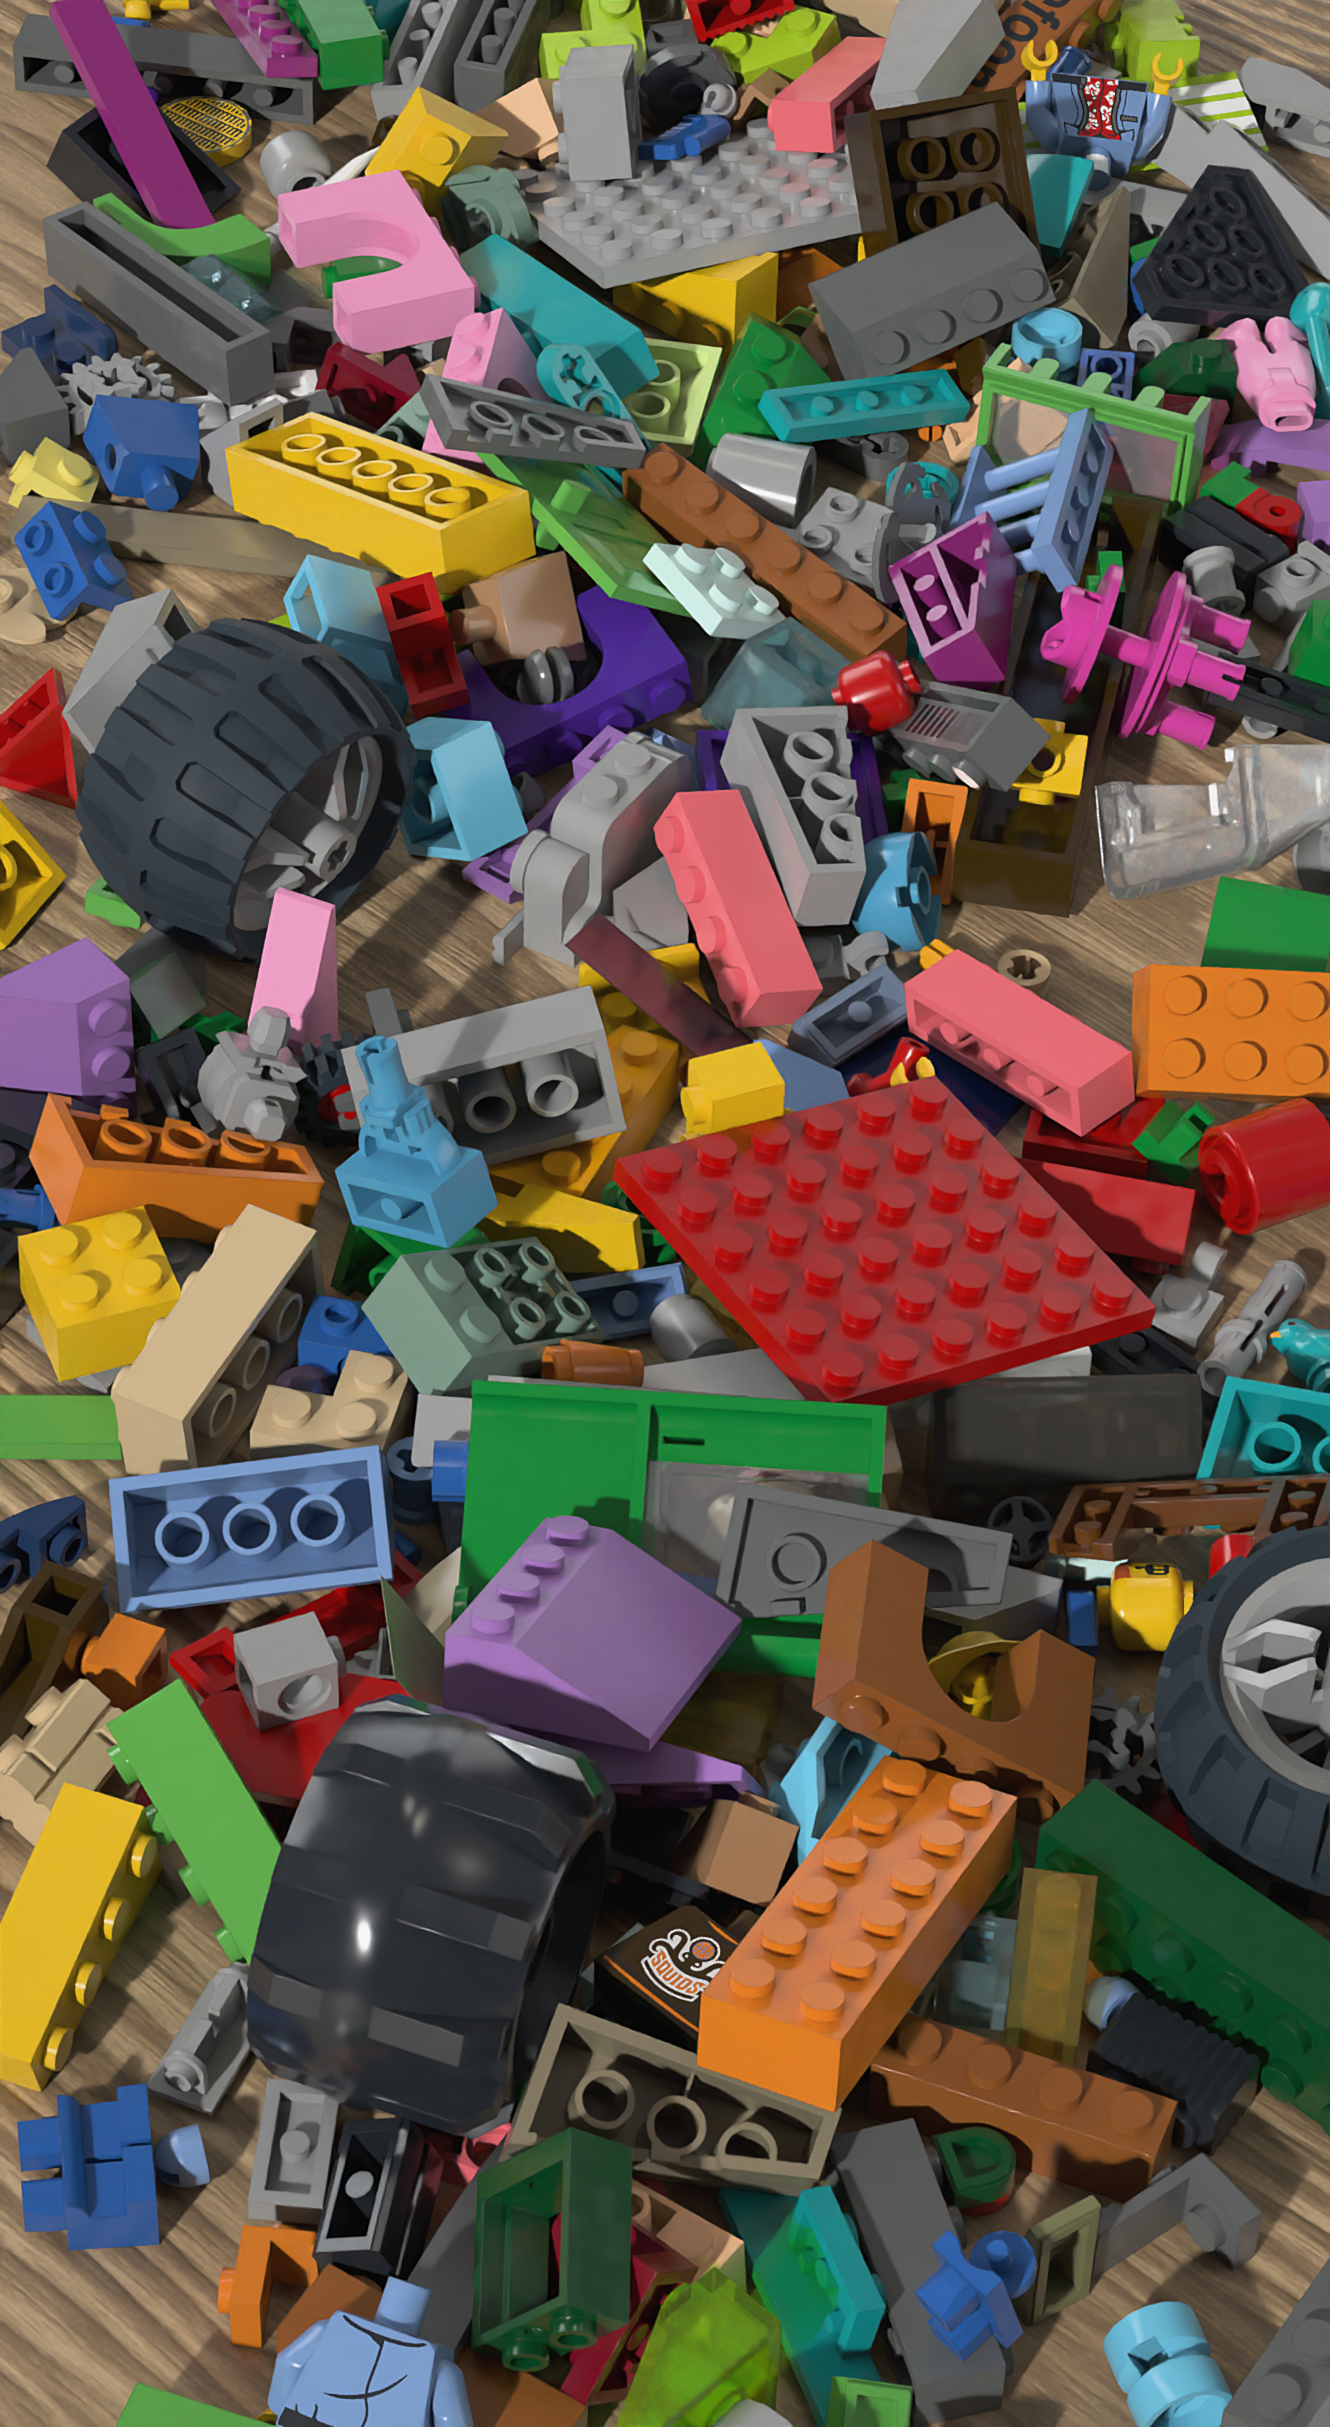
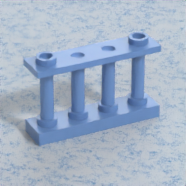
(1067, 499)

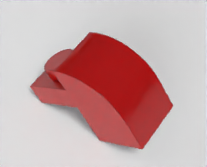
(423, 645)

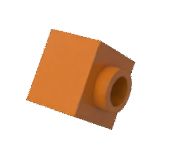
(127, 1661)

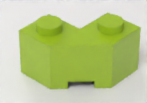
(789, 51)

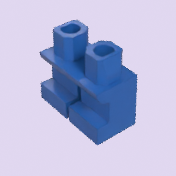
(106, 2172)

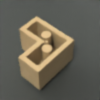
(367, 1409)

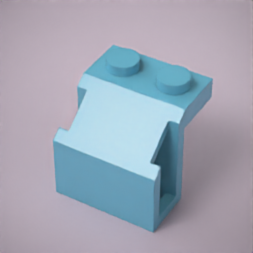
(347, 619)

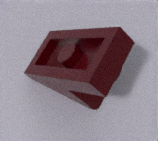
(366, 387)

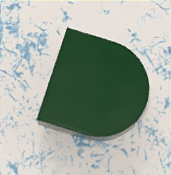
(975, 2165)

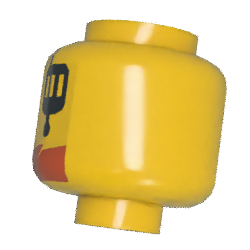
(1143, 1605)

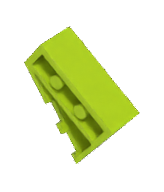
(1143, 31)

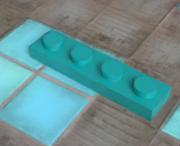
(863, 406)

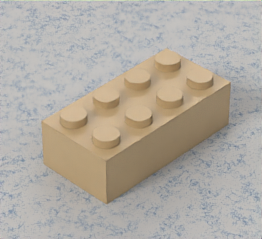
(218, 1346)

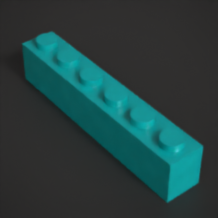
(555, 311)

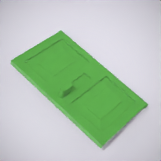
(592, 524)

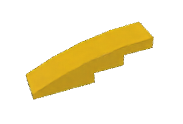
(574, 1229)

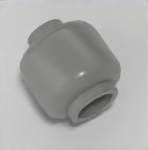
(294, 163)

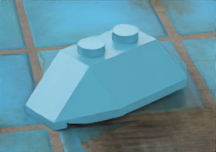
(822, 1782)

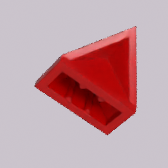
(38, 744)

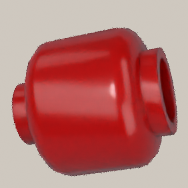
(877, 692)

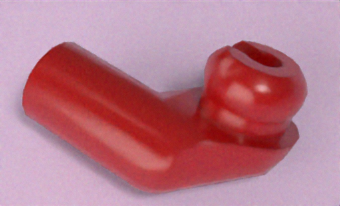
(907, 1052)

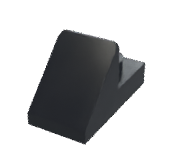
(171, 1077)

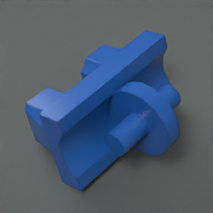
(973, 2296)

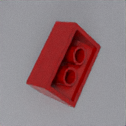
(1124, 1213)

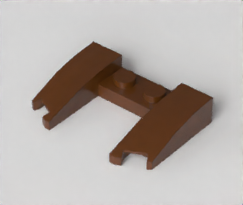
(1112, 1518)

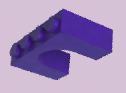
(637, 682)

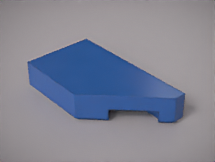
(1081, 1621)

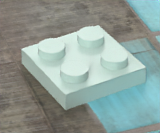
(714, 589)

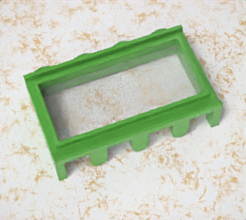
(1154, 448)

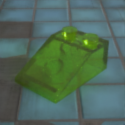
(704, 2356)

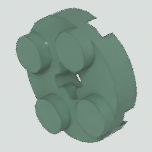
(497, 195)

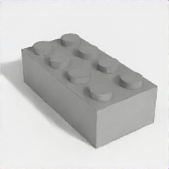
(513, 1076)

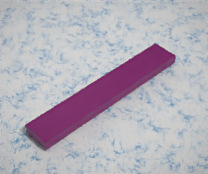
(130, 114)

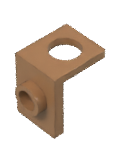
(751, 95)

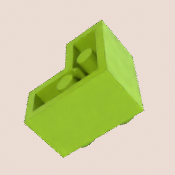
(602, 25)

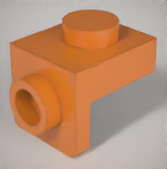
(264, 2258)

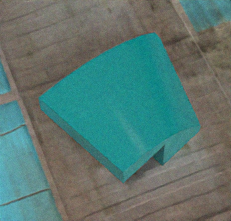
(1057, 195)

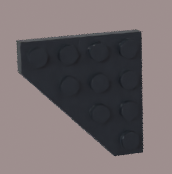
(1221, 257)

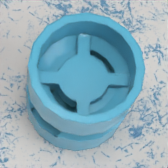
(1049, 335)
(1167, 2368)

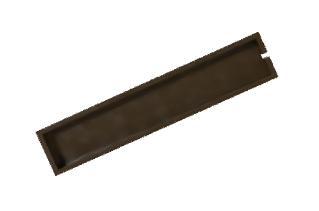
(1030, 852)

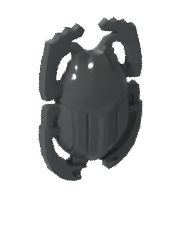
(907, 528)

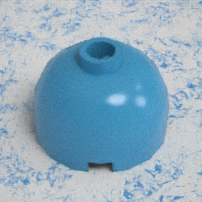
(898, 892)

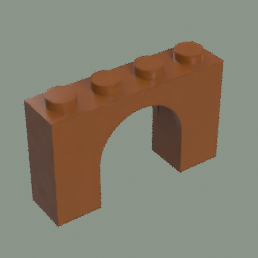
(881, 1686)

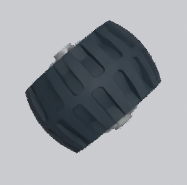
(241, 774)
(1231, 1681)

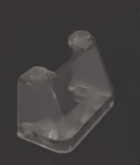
(1193, 834)

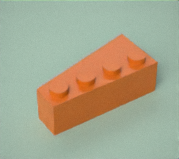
(176, 1171)

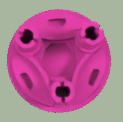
(1158, 659)

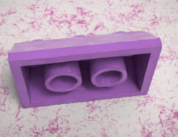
(69, 1029)

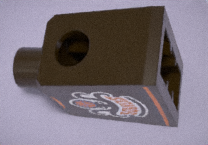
(659, 1973)

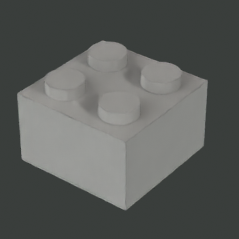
(599, 112)

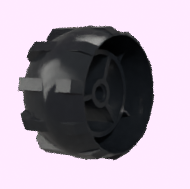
(429, 1914)

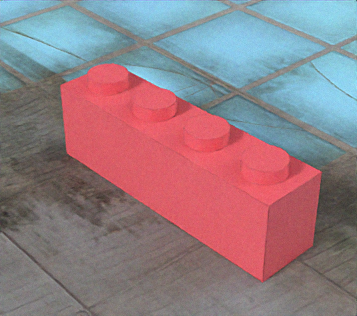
(812, 108)
(737, 908)
(1020, 1042)

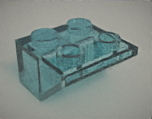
(776, 670)

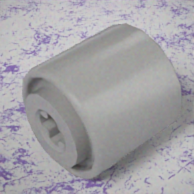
(766, 475)

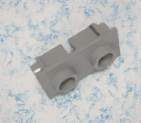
(208, 2045)

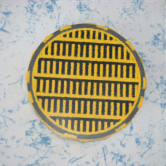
(214, 125)

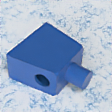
(145, 448)

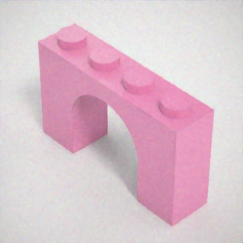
(384, 220)
(492, 355)

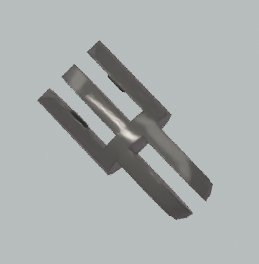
(545, 678)

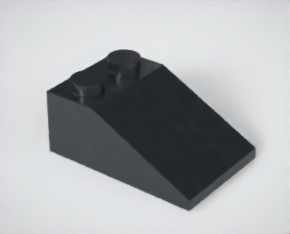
(93, 167)

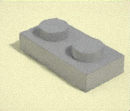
(293, 2154)

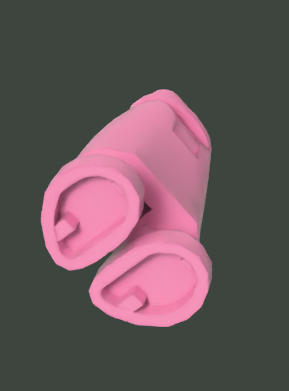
(1275, 375)

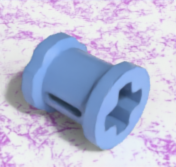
(410, 1486)

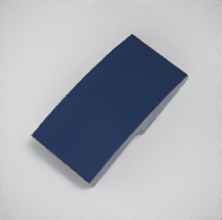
(42, 1533)

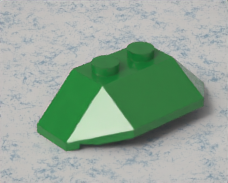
(760, 360)

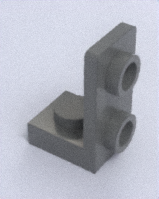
(1195, 2193)

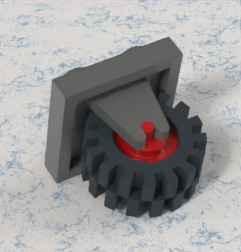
(325, 1095)

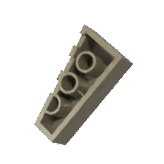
(674, 2114)

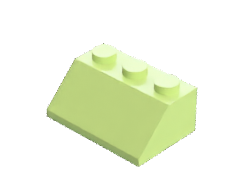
(676, 400)

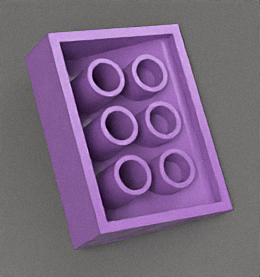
(585, 1639)

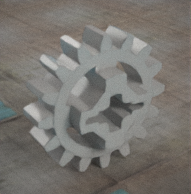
(113, 378)

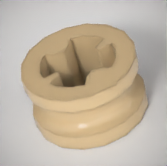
(1027, 965)

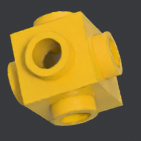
(1066, 774)

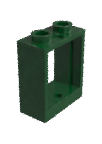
(592, 2189)

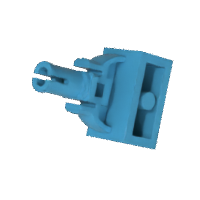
(408, 1166)

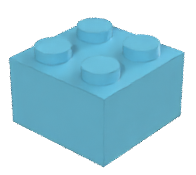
(460, 792)

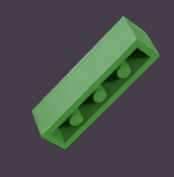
(202, 1807)

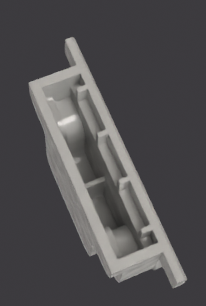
(595, 845)

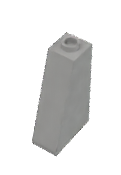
(934, 50)

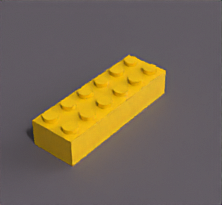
(381, 501)

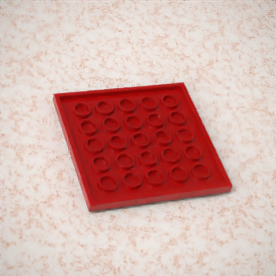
(882, 1245)

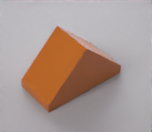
(937, 813)

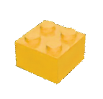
(96, 1290)

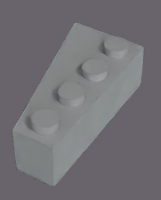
(802, 804)

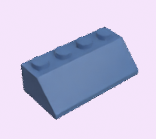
(252, 1529)

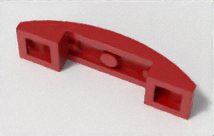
(349, 1613)

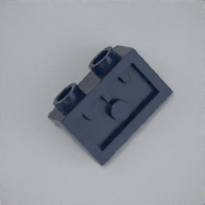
(61, 335)

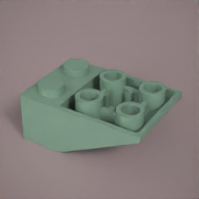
(476, 1313)

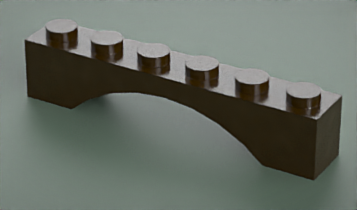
(47, 1640)

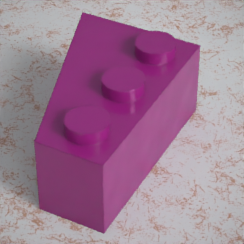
(961, 603)

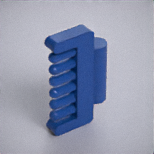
(688, 137)

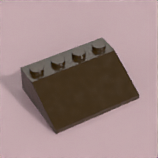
(937, 163)

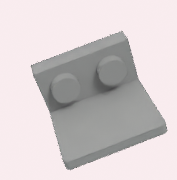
(843, 534)

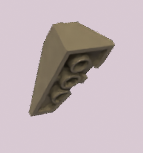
(1093, 273)

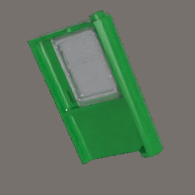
(605, 1460)

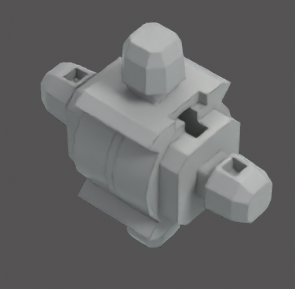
(251, 1080)

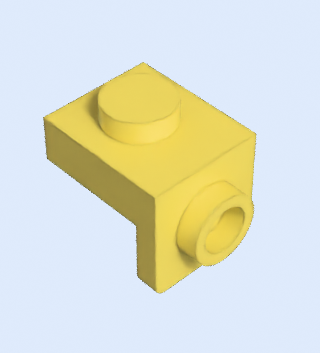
(53, 474)

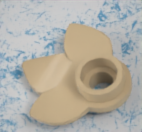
(23, 610)

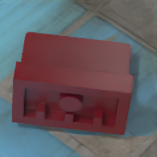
(609, 2367)

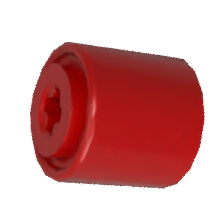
(1267, 1166)

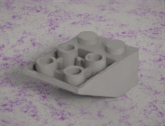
(131, 640)

